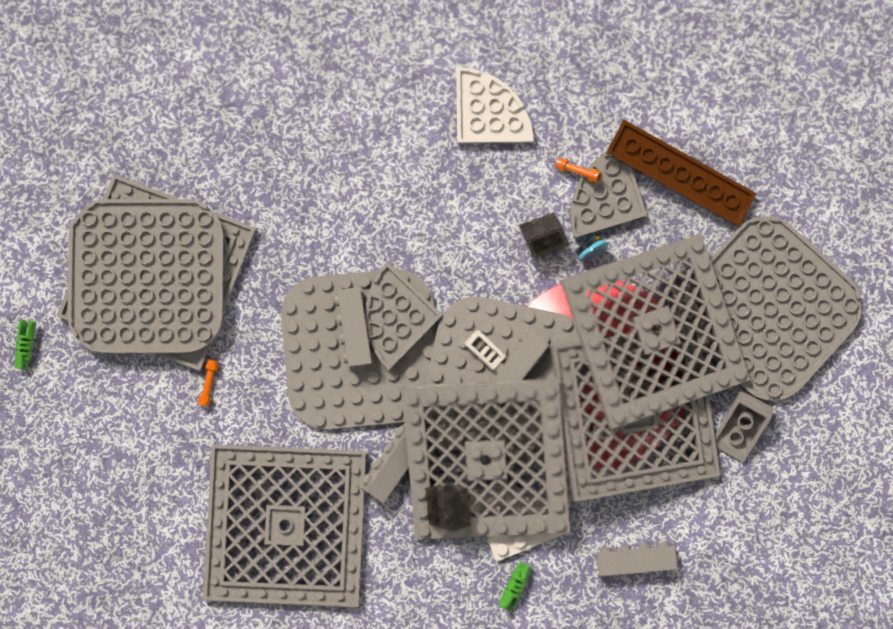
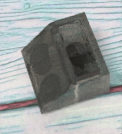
(543, 236)
(448, 507)

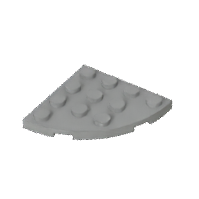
(609, 201)
(396, 315)

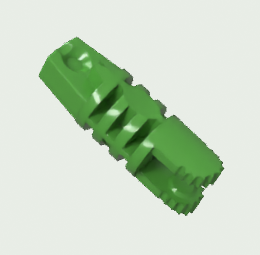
(24, 344)
(515, 586)

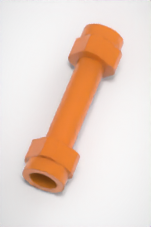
(563, 164)
(204, 399)

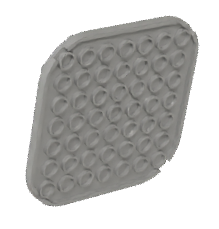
(145, 276)
(783, 304)
(456, 364)
(319, 383)

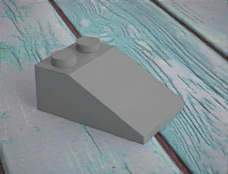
(742, 425)

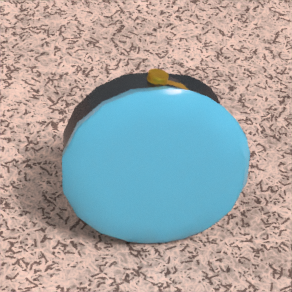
(592, 247)

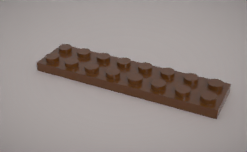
(680, 173)

